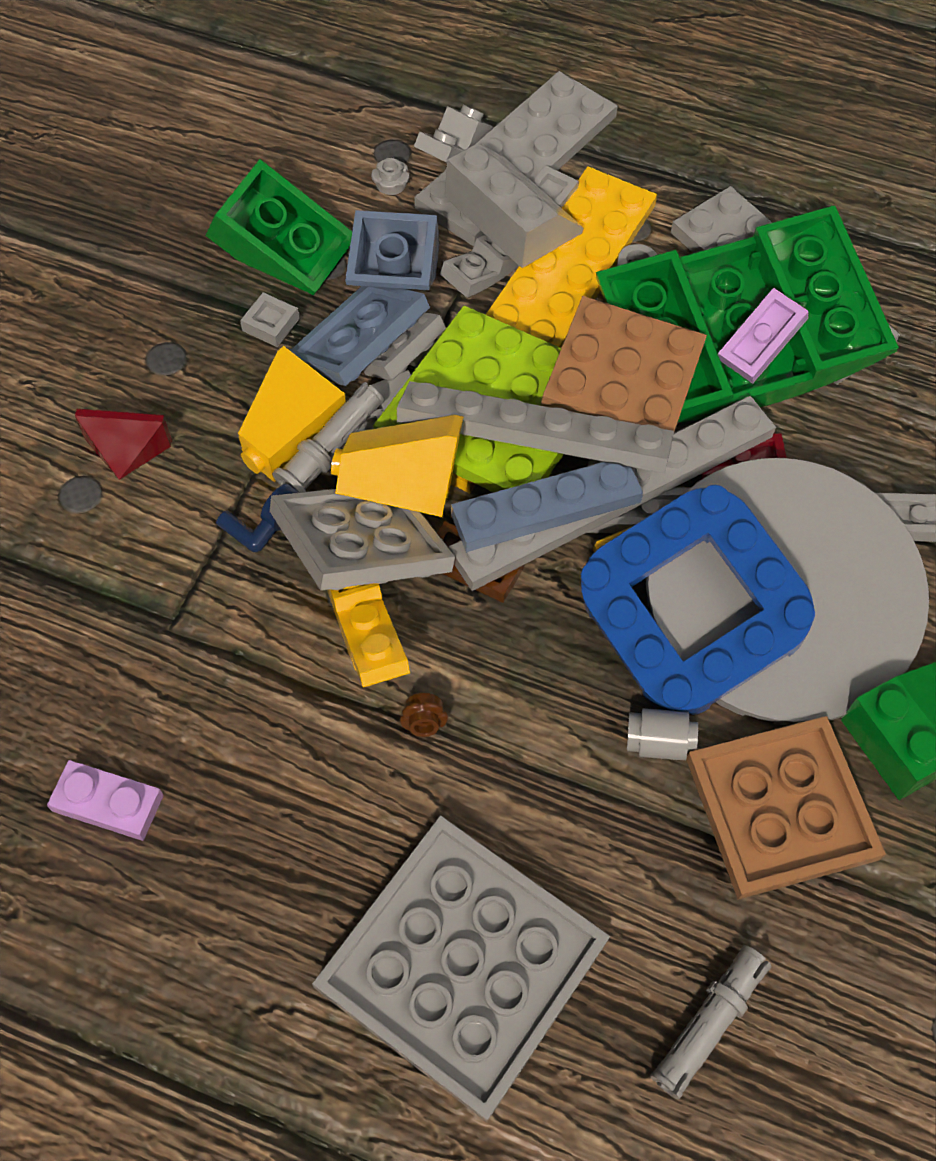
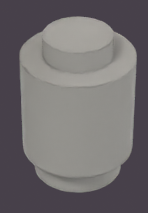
(662, 734)

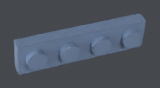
(545, 504)

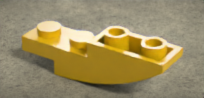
(369, 633)

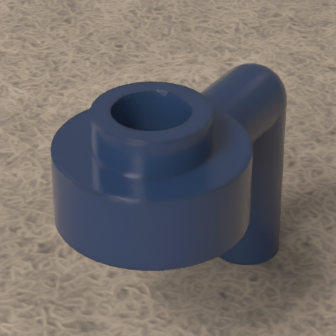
(254, 539)

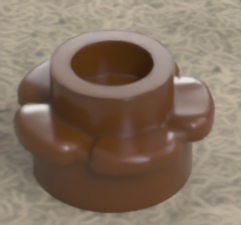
(423, 714)

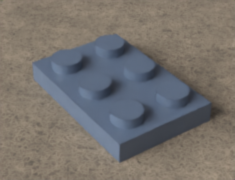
(360, 331)

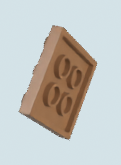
(624, 366)
(784, 807)

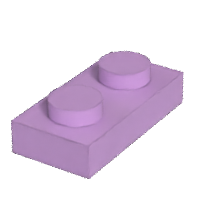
(763, 335)
(105, 800)

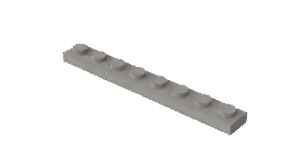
(690, 455)

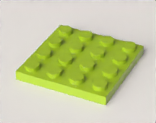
(494, 362)

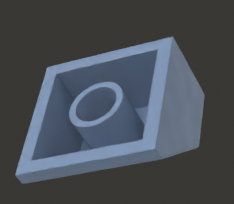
(393, 250)

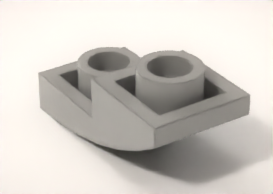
(478, 268)

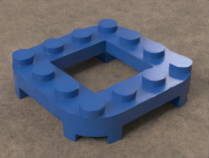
(731, 660)

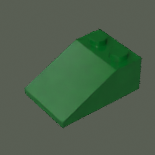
(279, 230)
(899, 729)

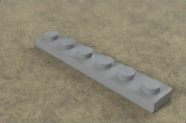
(540, 426)

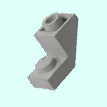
(455, 133)

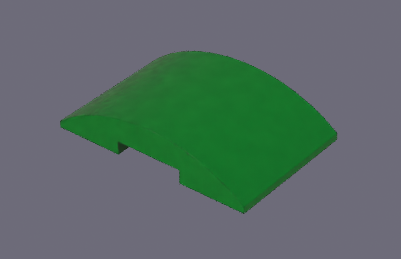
(722, 286)

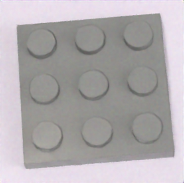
(358, 540)

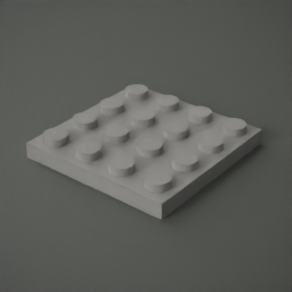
(462, 966)

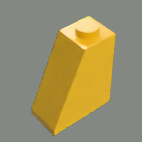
(287, 410)
(400, 464)

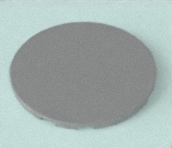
(852, 558)

